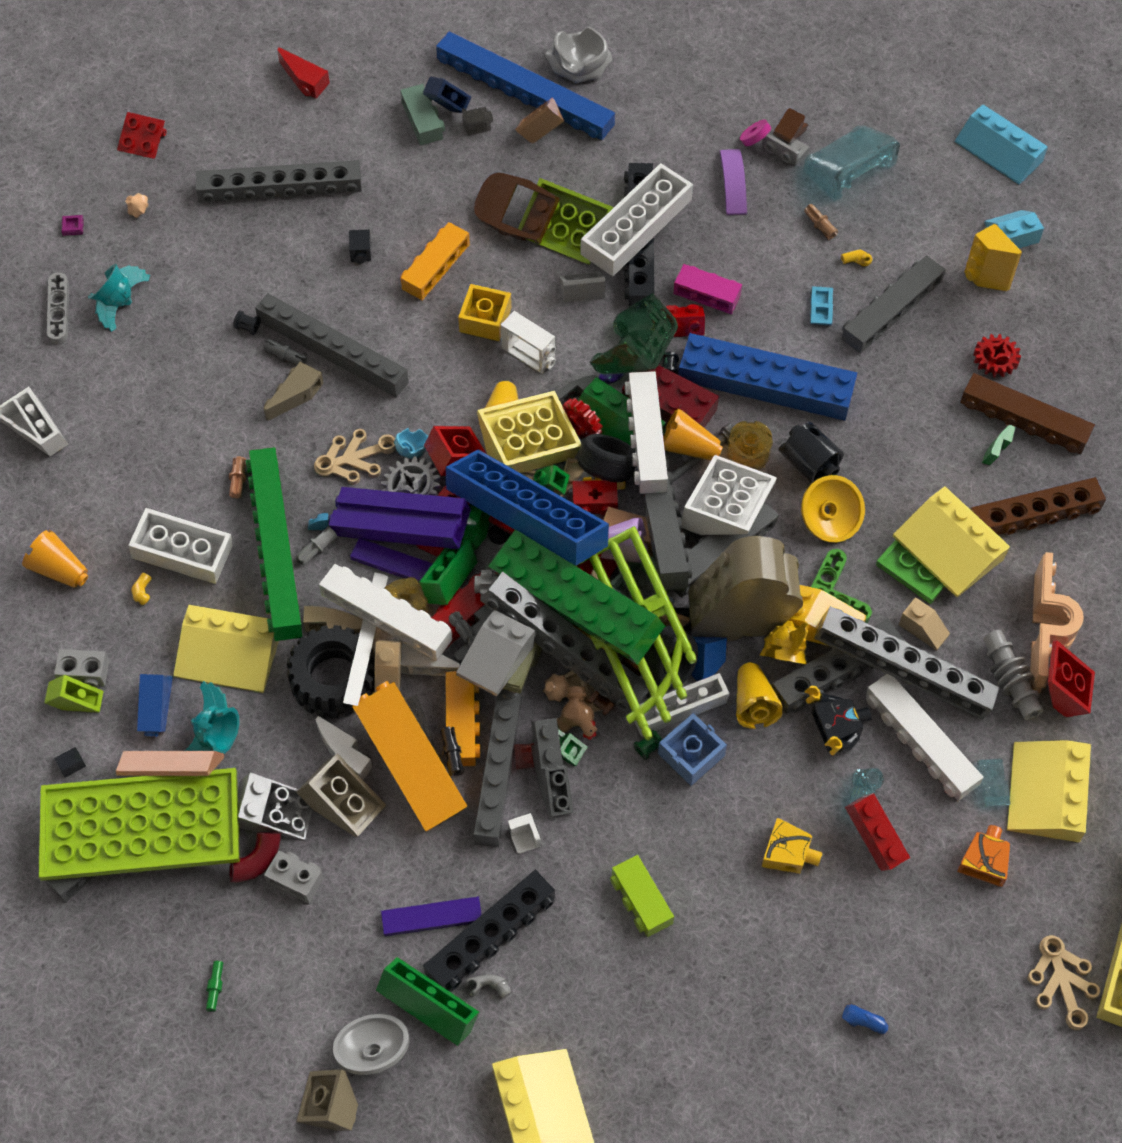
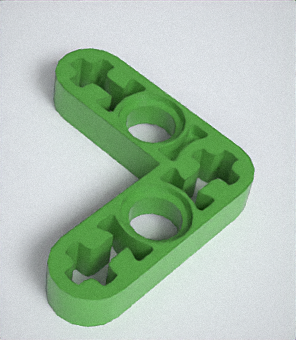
(835, 572)

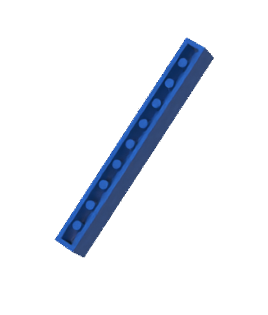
(524, 84)

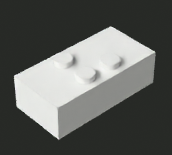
(180, 545)

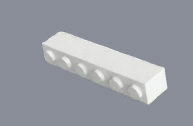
(647, 431)
(386, 612)
(923, 737)

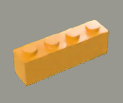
(435, 261)
(461, 715)

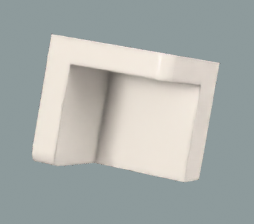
(524, 833)

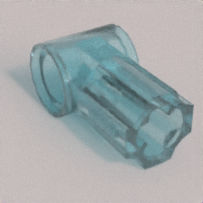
(865, 782)

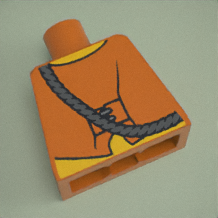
(987, 857)

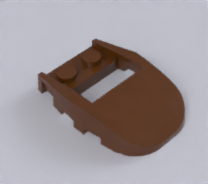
(495, 198)

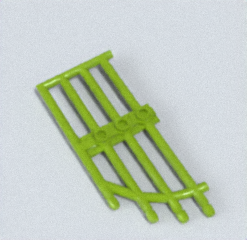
(659, 605)

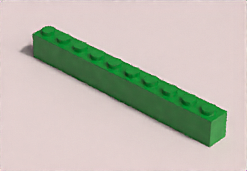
(274, 546)

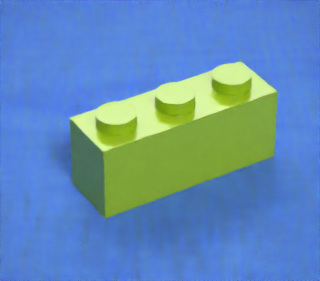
(641, 896)

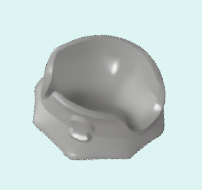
(579, 55)

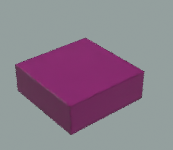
(72, 225)

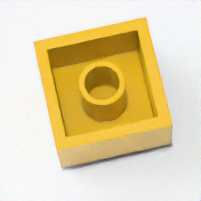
(484, 312)

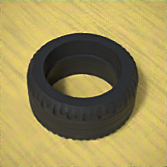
(606, 458)
(655, 664)

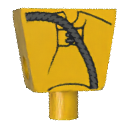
(789, 849)

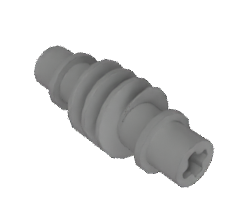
(1011, 675)

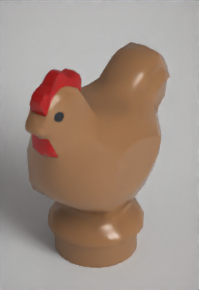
(577, 713)

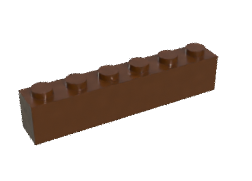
(1027, 413)

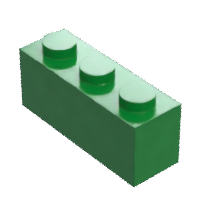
(448, 573)

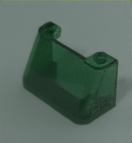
(645, 335)

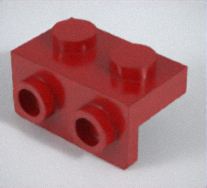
(689, 319)

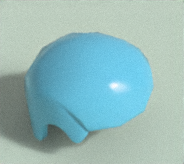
(407, 442)

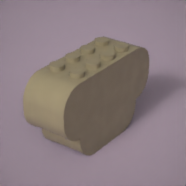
(746, 590)

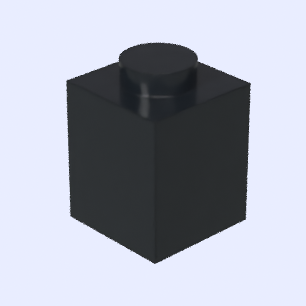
(360, 245)

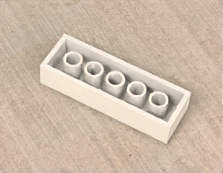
(636, 219)

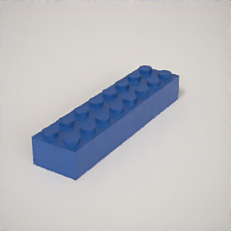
(768, 376)
(527, 507)

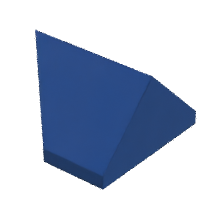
(710, 656)

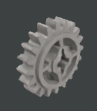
(415, 472)

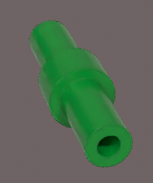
(214, 986)

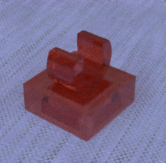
(523, 756)

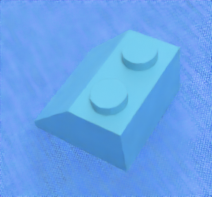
(1020, 227)

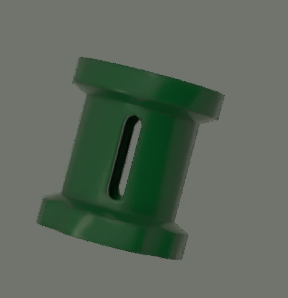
(646, 747)

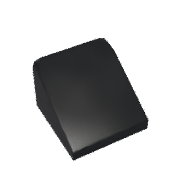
(70, 762)

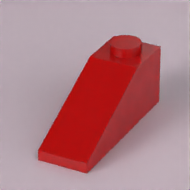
(307, 76)

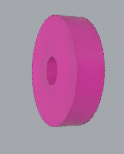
(755, 132)

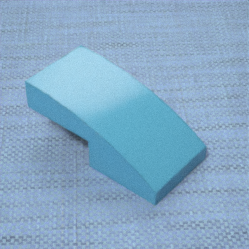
(821, 305)

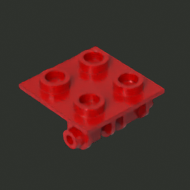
(141, 135)

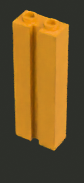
(409, 755)

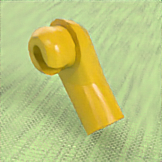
(857, 256)
(138, 589)

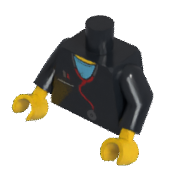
(837, 720)

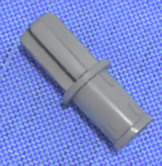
(316, 545)

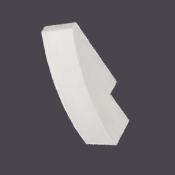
(345, 745)

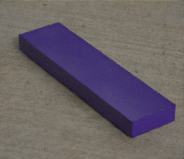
(389, 560)
(430, 916)

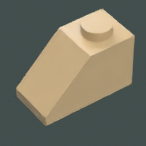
(924, 624)

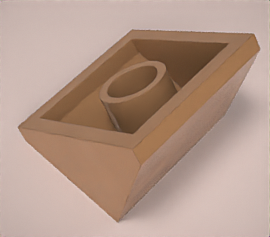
(540, 121)

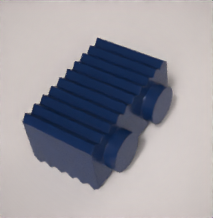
(446, 94)

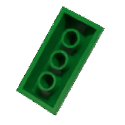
(611, 409)

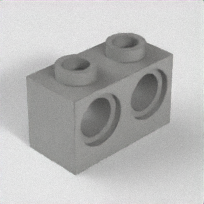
(83, 662)

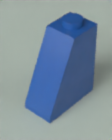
(153, 703)

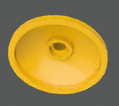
(844, 505)

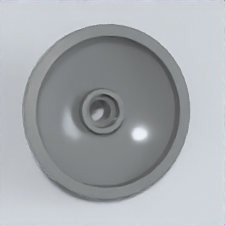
(371, 1044)

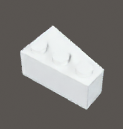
(31, 421)

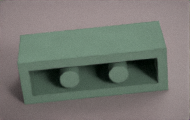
(422, 115)

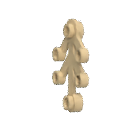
(352, 457)
(1063, 979)

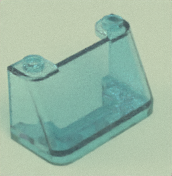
(849, 158)

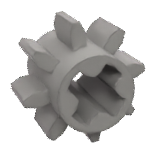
(484, 582)

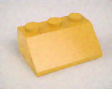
(992, 259)

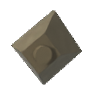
(328, 1101)

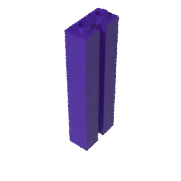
(400, 517)

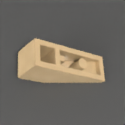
(388, 662)

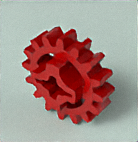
(997, 355)
(582, 418)

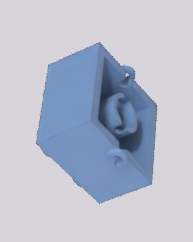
(692, 749)

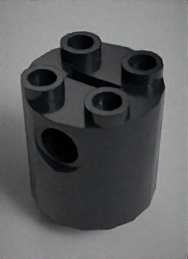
(811, 452)

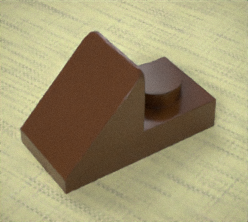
(791, 126)

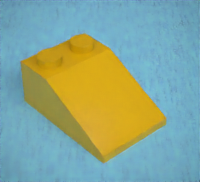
(814, 607)

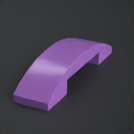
(734, 182)

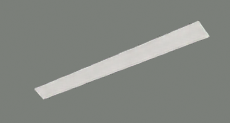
(362, 652)

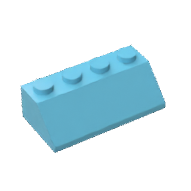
(1001, 144)

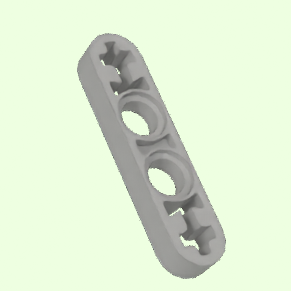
(57, 308)

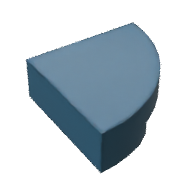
(319, 523)

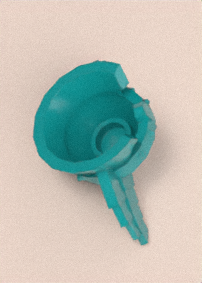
(116, 292)
(216, 725)

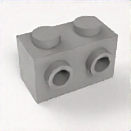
(294, 876)

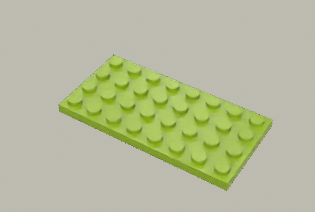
(138, 824)

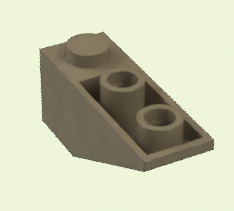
(297, 389)

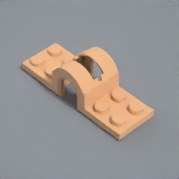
(1055, 624)

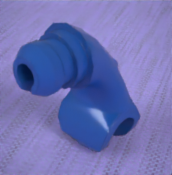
(861, 1017)

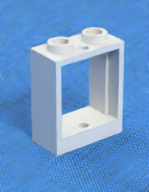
(528, 342)

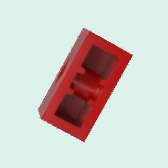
(603, 491)

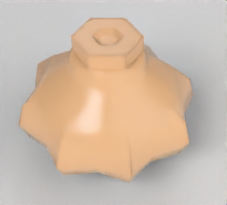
(137, 204)
(556, 687)

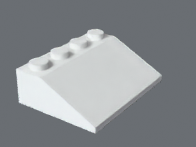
(726, 499)

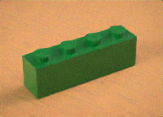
(427, 1001)

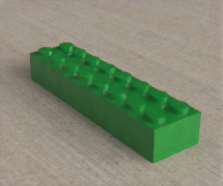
(579, 597)

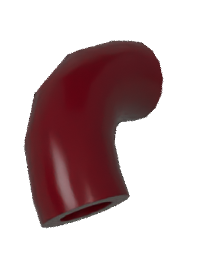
(258, 860)

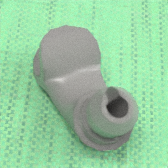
(496, 982)

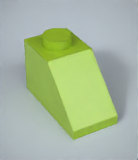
(73, 695)

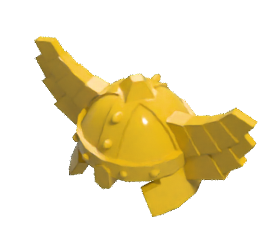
(787, 643)

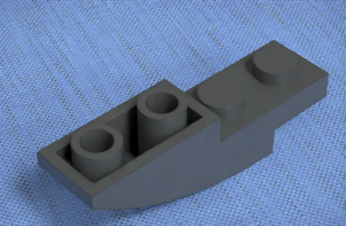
(549, 767)

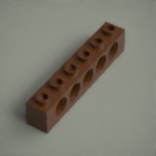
(1003, 511)

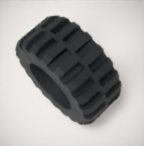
(312, 651)

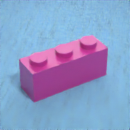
(707, 289)

